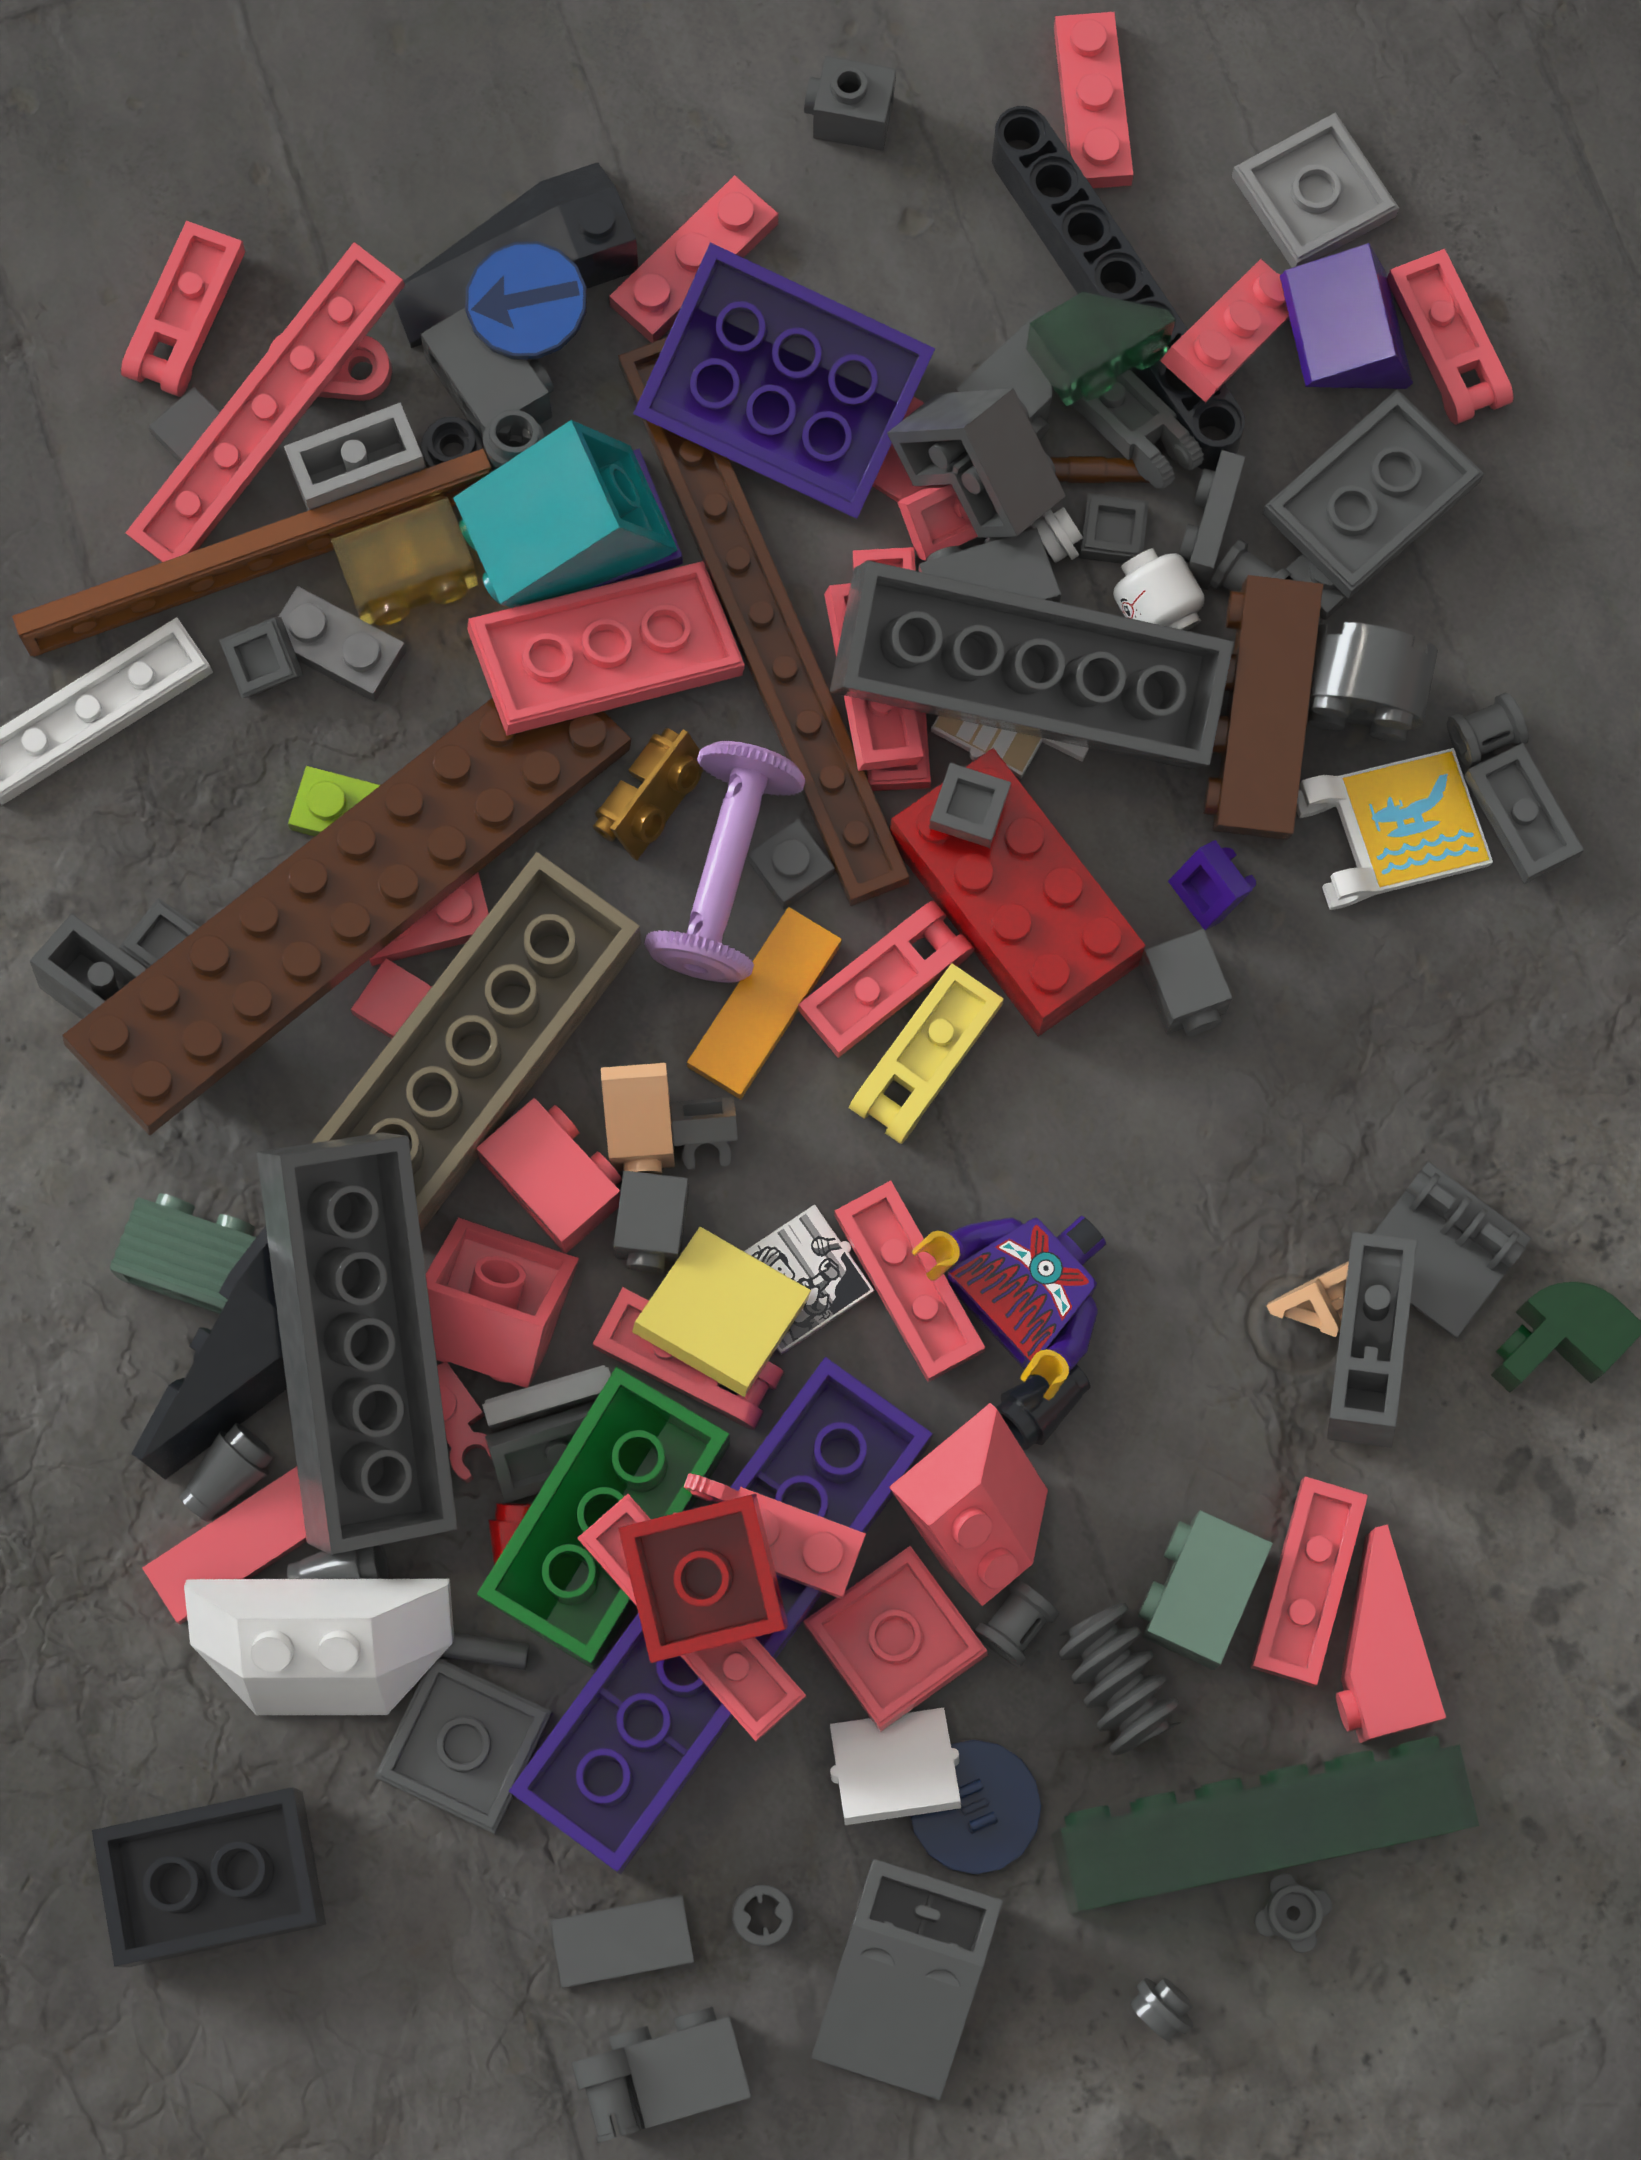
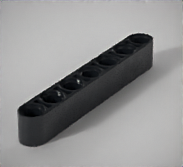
(1103, 262)

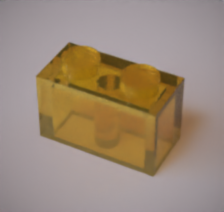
(405, 563)

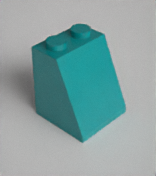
(563, 517)

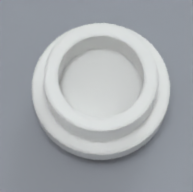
(1058, 534)

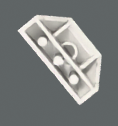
(320, 1640)

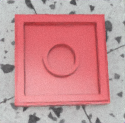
(895, 1638)

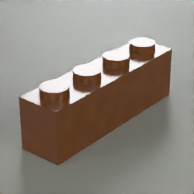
(1266, 707)

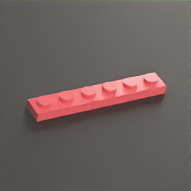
(267, 406)

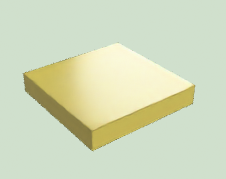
(721, 1311)

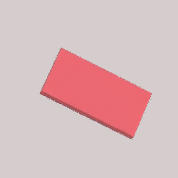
(605, 647)

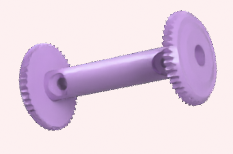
(749, 775)

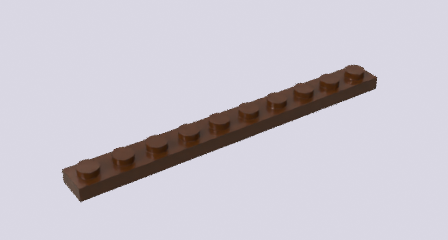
(776, 653)

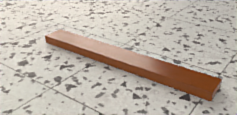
(239, 557)

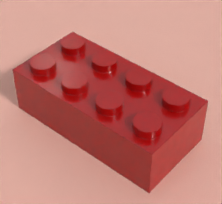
(1022, 903)

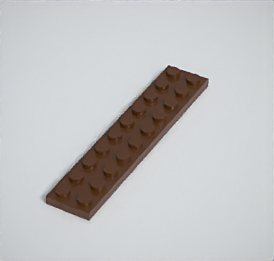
(333, 907)

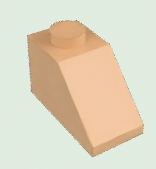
(638, 1117)

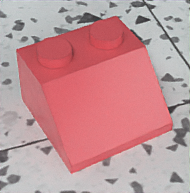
(496, 1301)
(977, 1504)

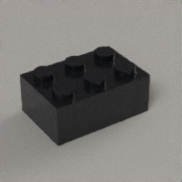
(208, 1877)

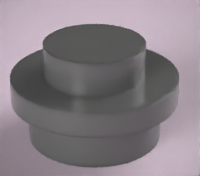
(1163, 2008)

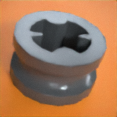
(782, 1910)

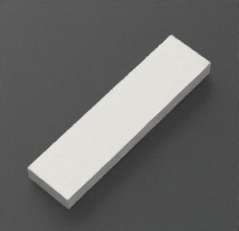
(97, 706)

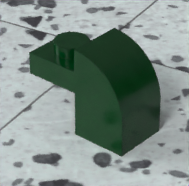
(1578, 1322)

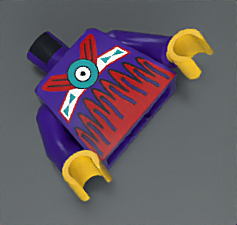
(1025, 1288)

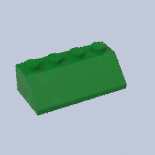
(625, 1445)

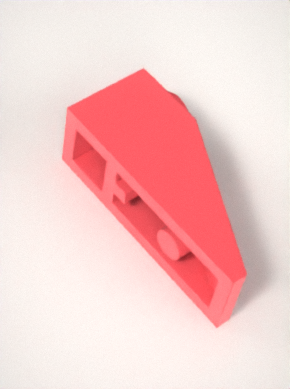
(1385, 1659)

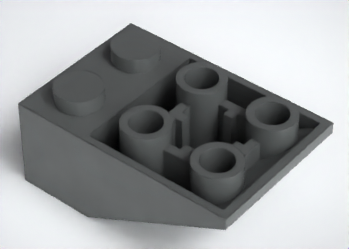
(907, 1979)

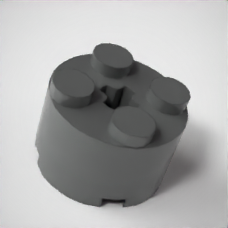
(1370, 680)

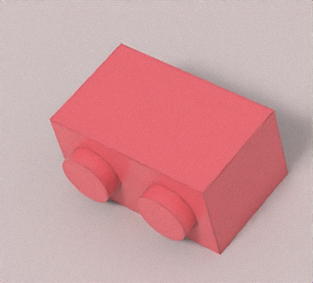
(551, 1174)

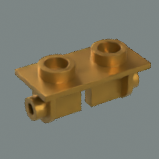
(668, 773)

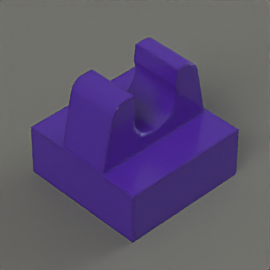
(1211, 884)

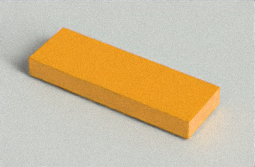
(764, 1003)

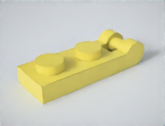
(927, 1051)

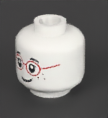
(1159, 591)

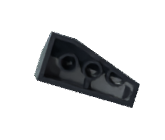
(569, 212)
(233, 1370)

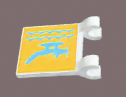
(1402, 825)

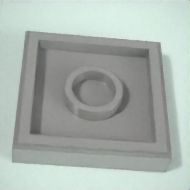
(1315, 191)

